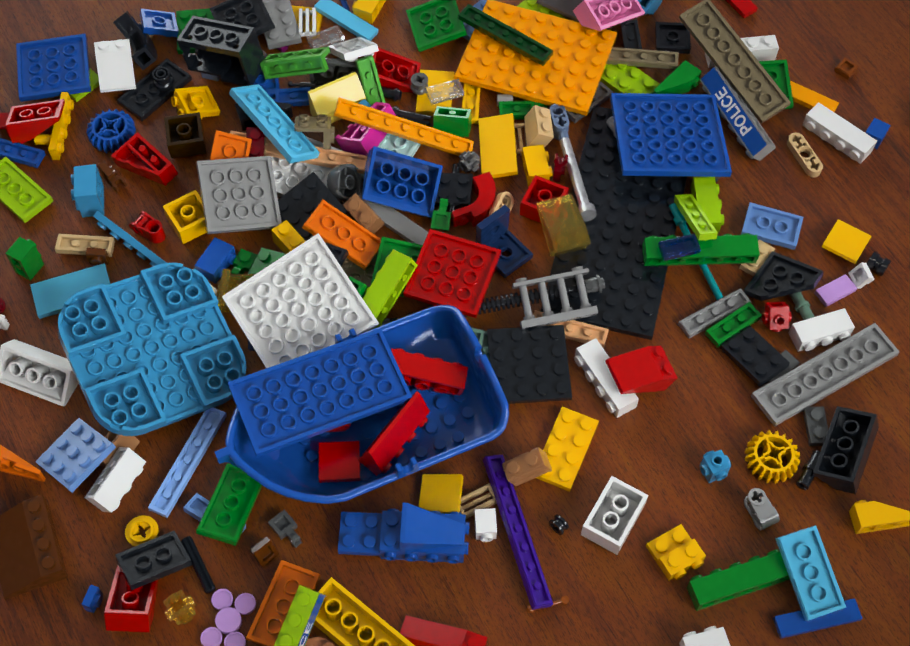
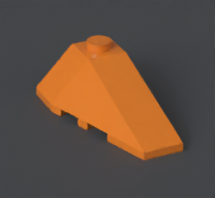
(15, 465)

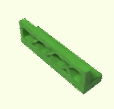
(295, 63)

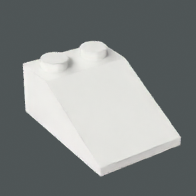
(114, 65)

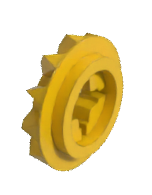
(145, 522)

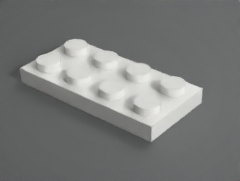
(353, 48)

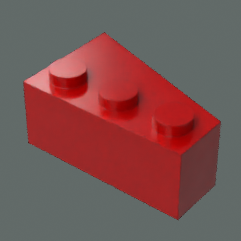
(145, 160)

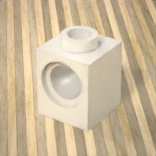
(485, 524)

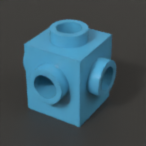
(715, 465)

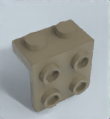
(317, 123)

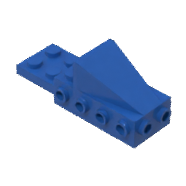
(405, 535)

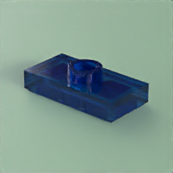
(679, 247)

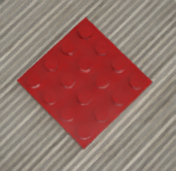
(452, 272)

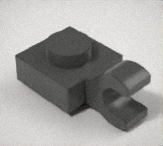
(284, 526)

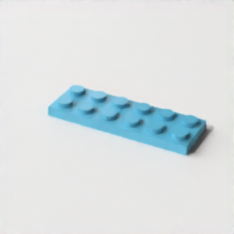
(274, 123)

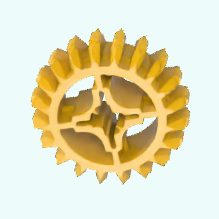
(768, 466)

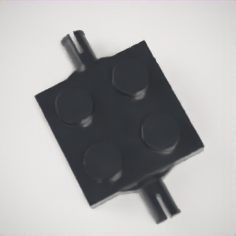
(455, 188)

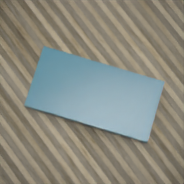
(53, 293)
(810, 573)

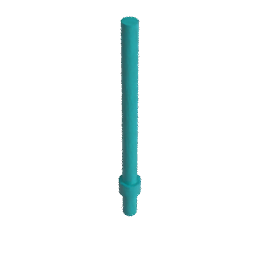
(681, 222)

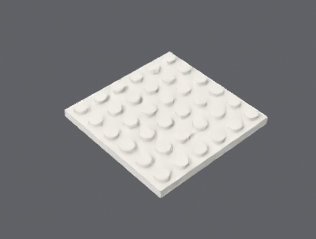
(298, 304)

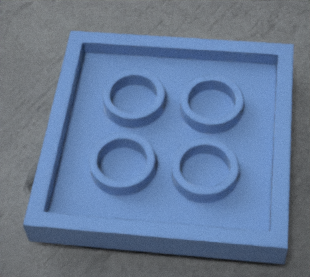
(75, 454)

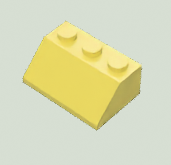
(324, 98)

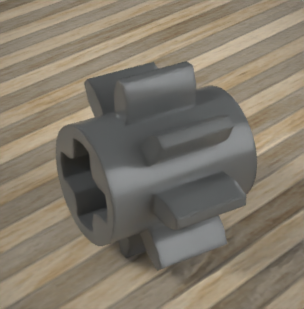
(469, 161)

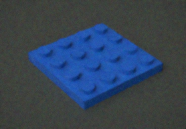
(53, 67)

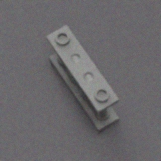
(567, 312)

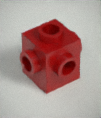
(776, 316)

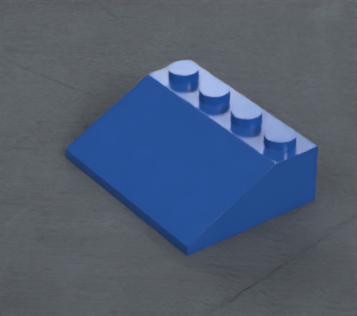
(401, 182)

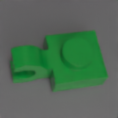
(441, 219)
(243, 262)

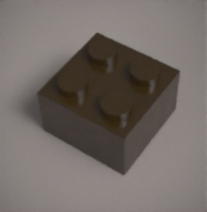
(185, 135)

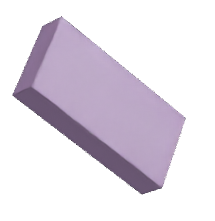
(835, 290)

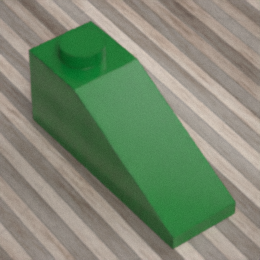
(680, 80)

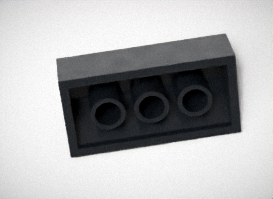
(846, 449)

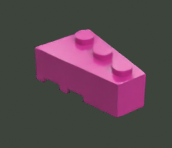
(360, 138)

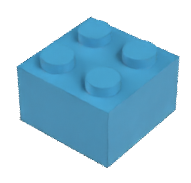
(87, 190)

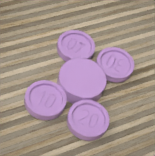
(228, 619)

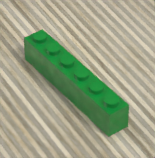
(723, 250)
(737, 580)

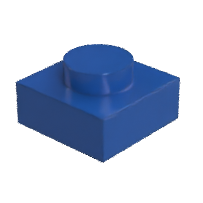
(92, 599)

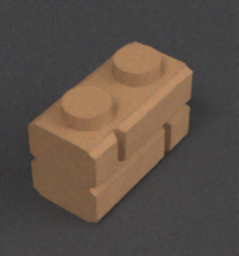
(363, 213)
(526, 466)

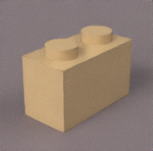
(538, 126)

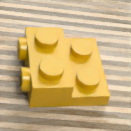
(195, 100)
(676, 553)

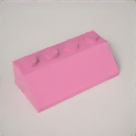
(607, 13)

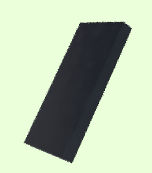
(146, 98)

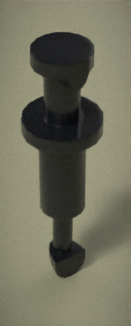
(312, 85)

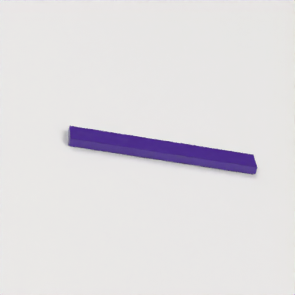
(518, 534)

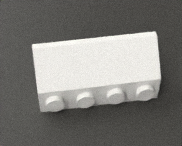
(37, 372)

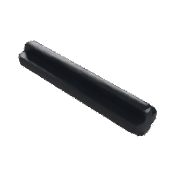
(198, 564)

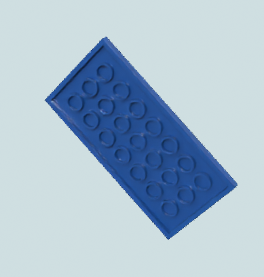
(319, 392)

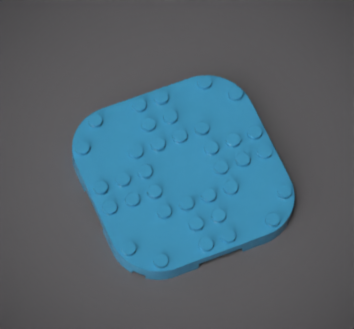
(150, 348)

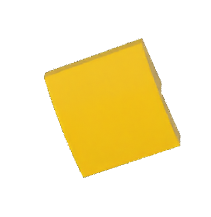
(846, 241)

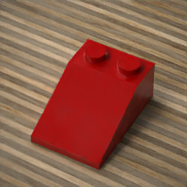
(395, 70)
(32, 119)
(642, 370)
(128, 608)

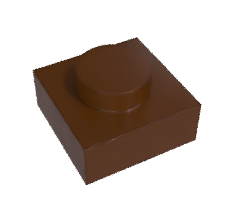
(97, 256)

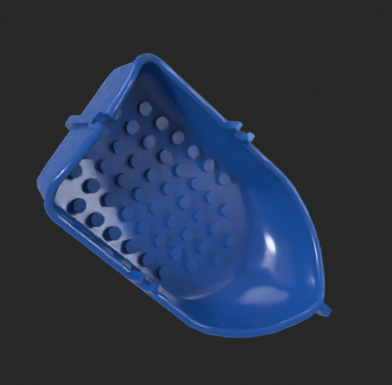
(452, 425)

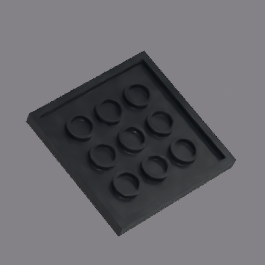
(530, 363)

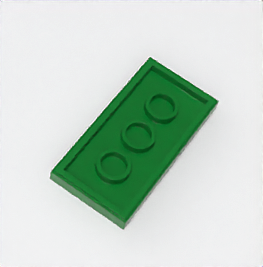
(229, 506)

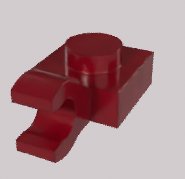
(559, 168)

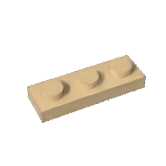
(79, 243)

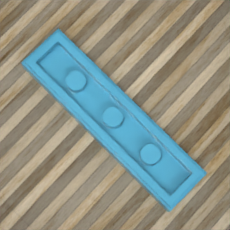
(346, 19)

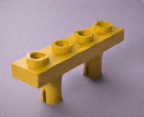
(59, 133)

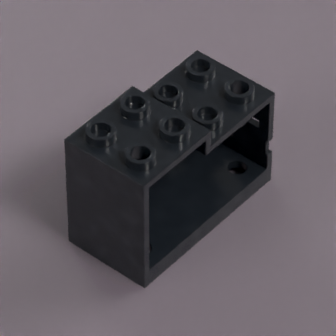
(222, 50)

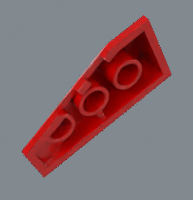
(430, 633)

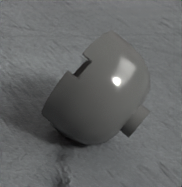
(344, 181)

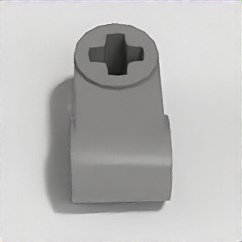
(762, 510)

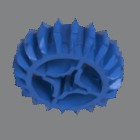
(106, 130)

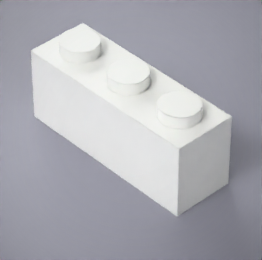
(821, 330)
(115, 479)

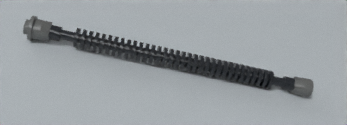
(592, 285)

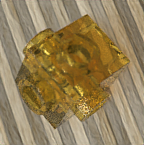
(179, 607)

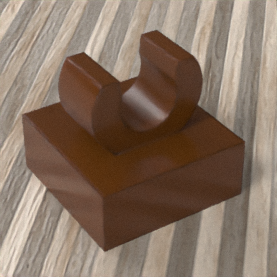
(264, 551)

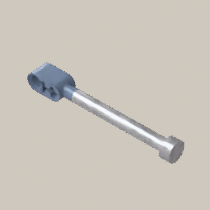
(560, 127)

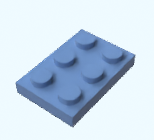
(773, 225)

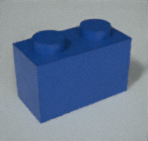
(215, 259)

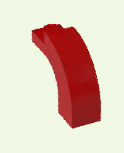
(479, 210)

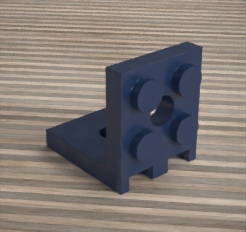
(495, 233)

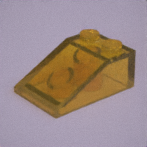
(563, 225)

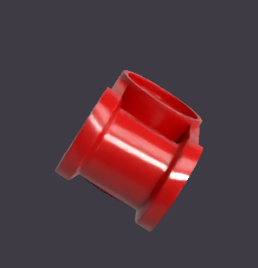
(148, 228)

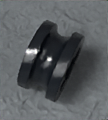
(558, 524)

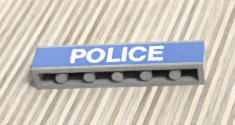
(738, 115)

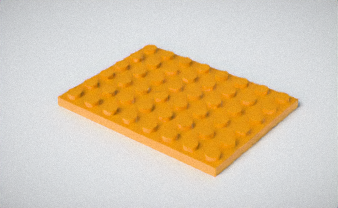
(565, 79)

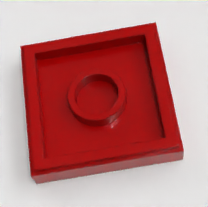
(339, 461)

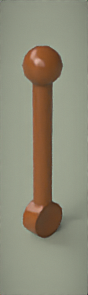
(564, 600)

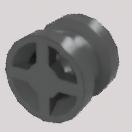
(419, 82)

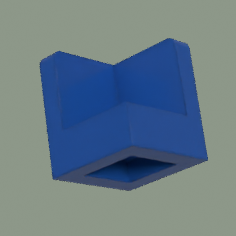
(878, 131)

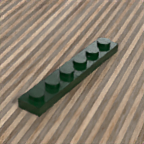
(505, 34)

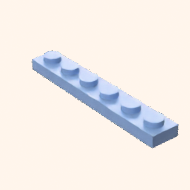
(187, 462)

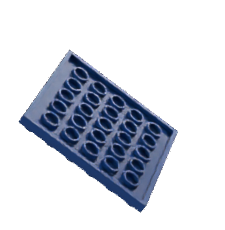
(669, 135)

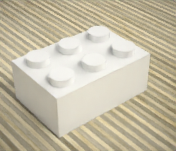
(614, 515)

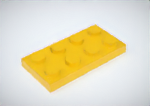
(568, 447)

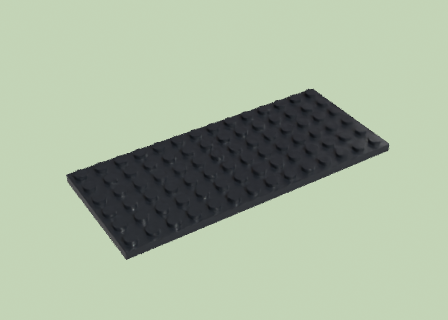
(626, 214)

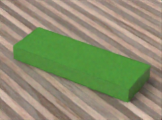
(370, 80)

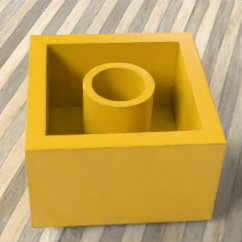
(186, 216)

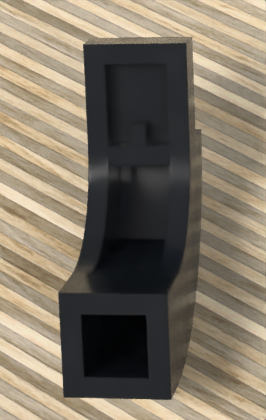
(143, 47)

